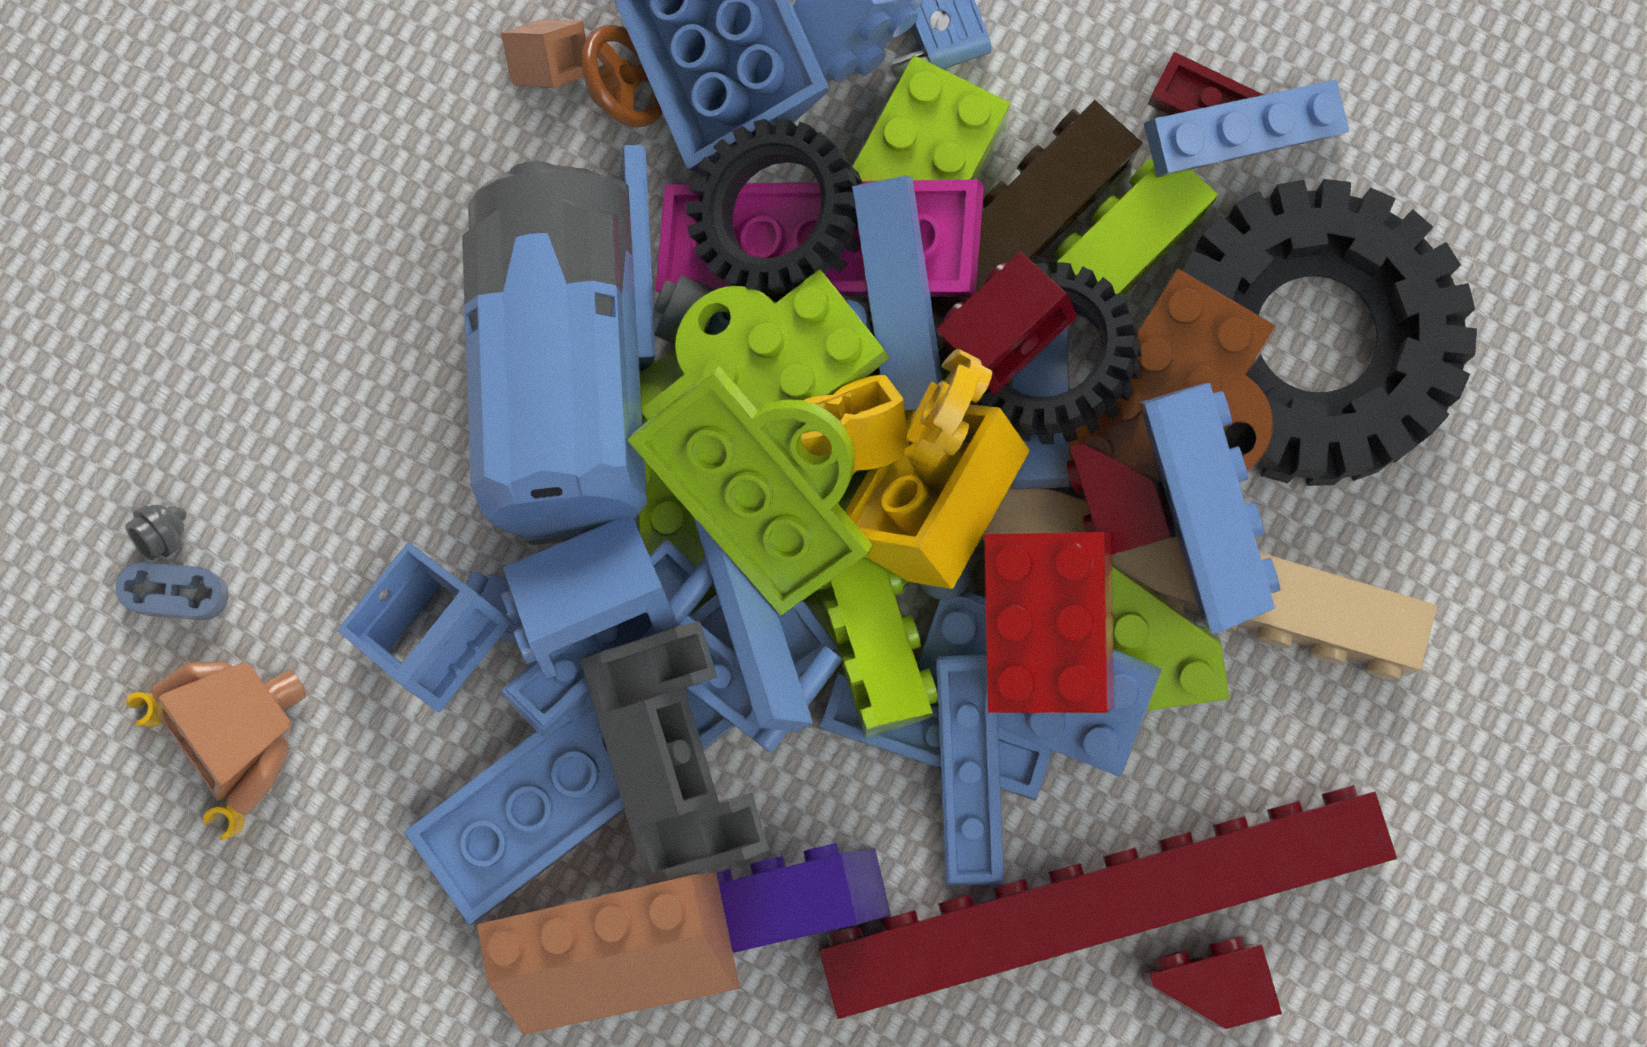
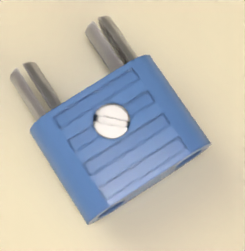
(946, 34)

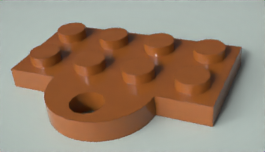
(1187, 342)

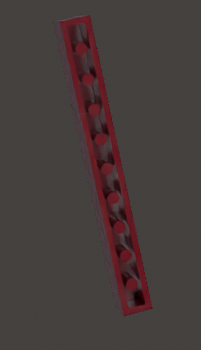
(1107, 903)

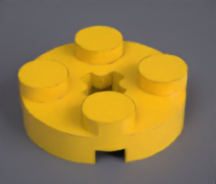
(938, 418)

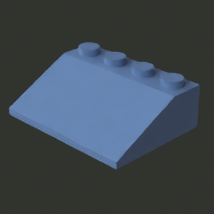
(722, 67)

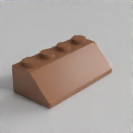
(611, 954)

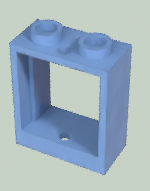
(449, 647)

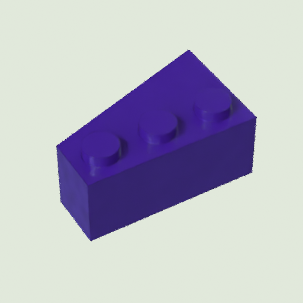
(802, 898)

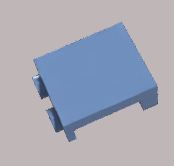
(583, 590)

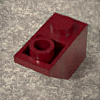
(1119, 499)
(1222, 987)

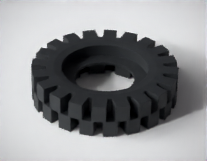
(1413, 307)

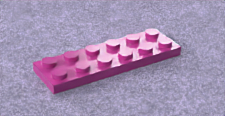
(781, 216)

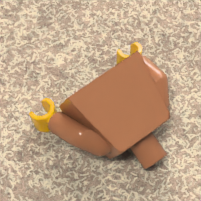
(226, 728)

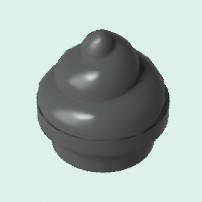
(156, 530)

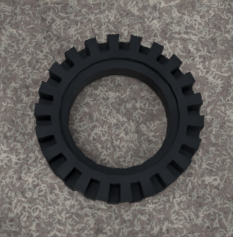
(731, 172)
(1101, 387)

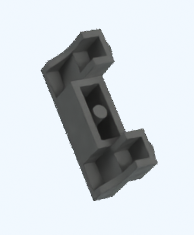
(661, 759)

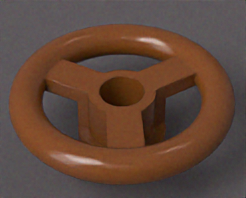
(614, 81)

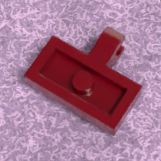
(1192, 86)

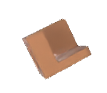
(544, 52)

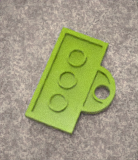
(775, 351)
(758, 485)

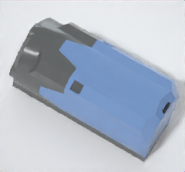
(552, 352)

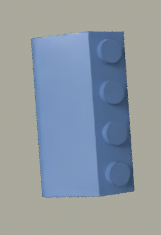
(1209, 507)

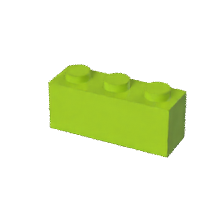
(1139, 227)

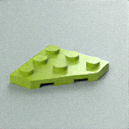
(1162, 636)

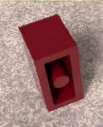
(1008, 319)

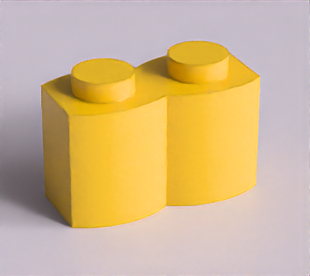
(873, 418)

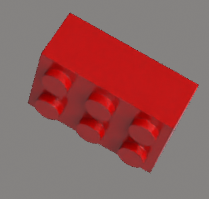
(1049, 622)

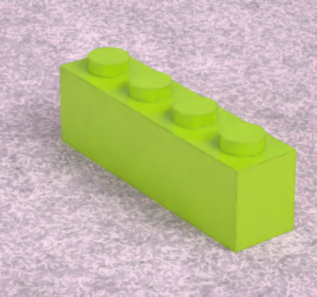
(877, 647)

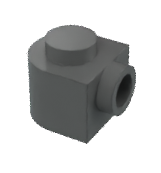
(675, 302)

